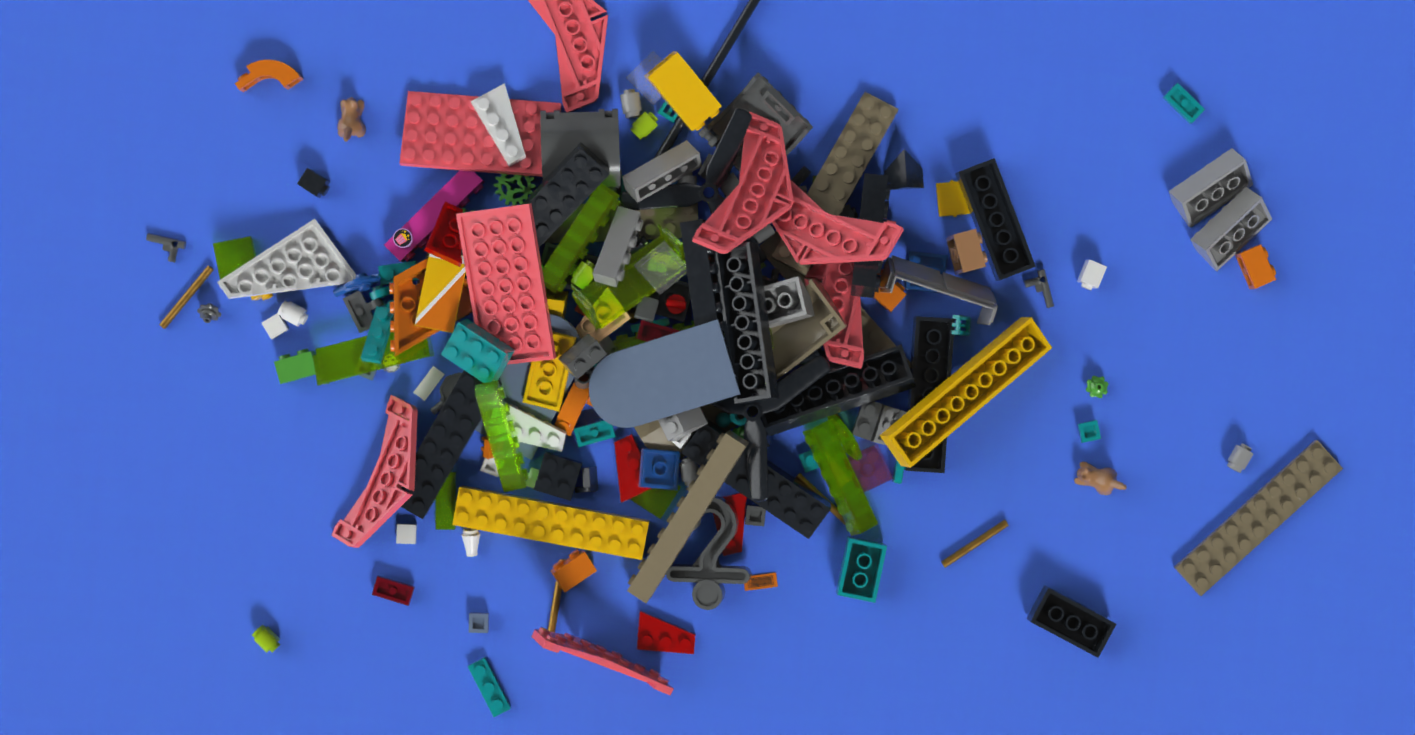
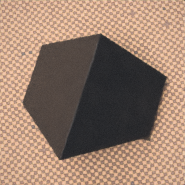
(904, 173)

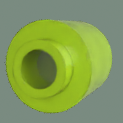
(644, 125)
(583, 274)
(266, 639)

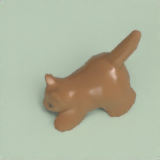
(350, 121)
(1101, 479)

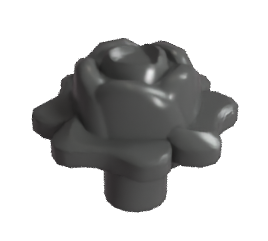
(209, 312)

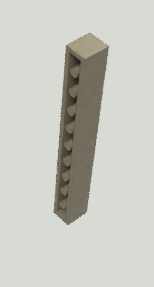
(687, 516)

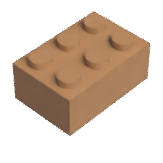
(966, 251)

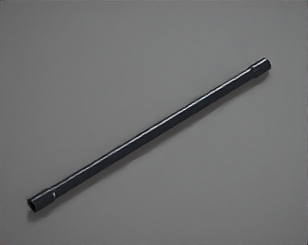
(712, 69)

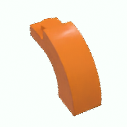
(268, 69)
(572, 407)

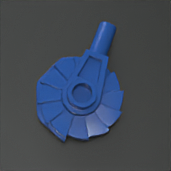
(361, 283)

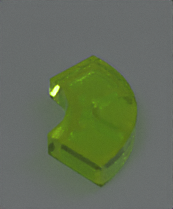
(846, 438)

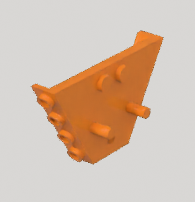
(405, 307)

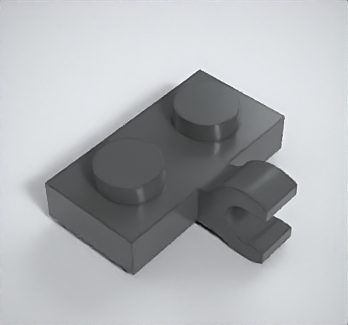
(361, 310)

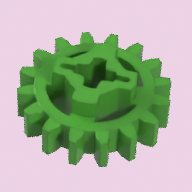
(511, 194)

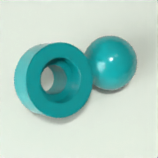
(379, 292)
(723, 419)

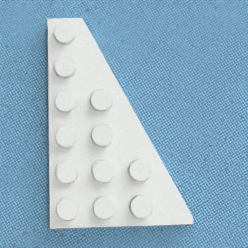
(295, 263)

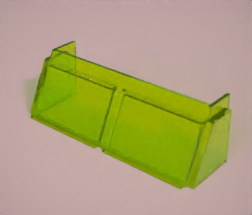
(606, 303)
(345, 361)

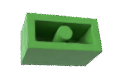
(295, 367)

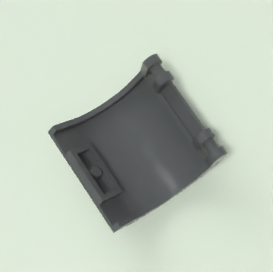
(764, 101)
(595, 130)

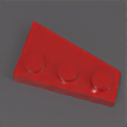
(445, 236)
(628, 468)
(739, 503)
(662, 636)

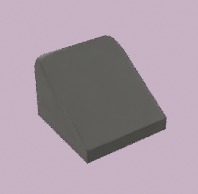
(647, 309)

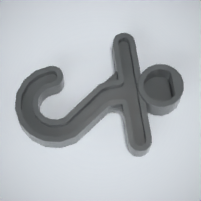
(707, 570)

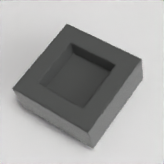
(755, 515)

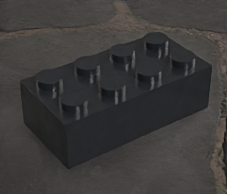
(1071, 621)

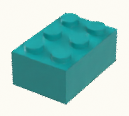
(477, 351)
(861, 569)

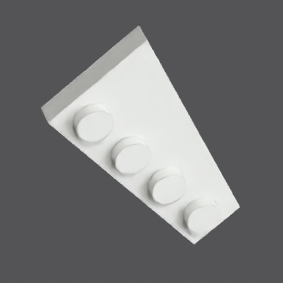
(498, 118)
(535, 431)

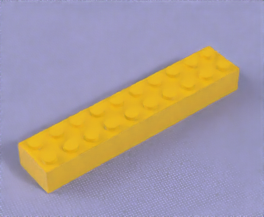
(965, 391)
(550, 522)

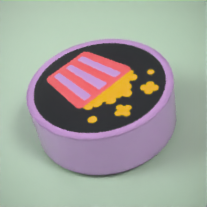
(403, 238)

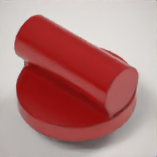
(676, 304)

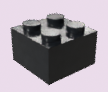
(558, 476)

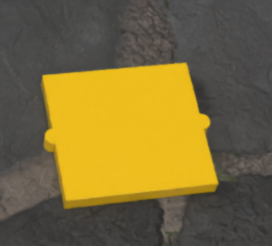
(951, 199)

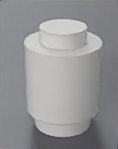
(293, 313)

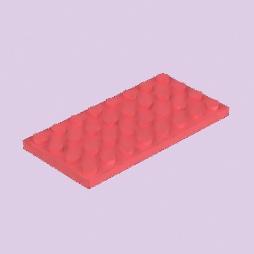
(449, 135)
(507, 279)

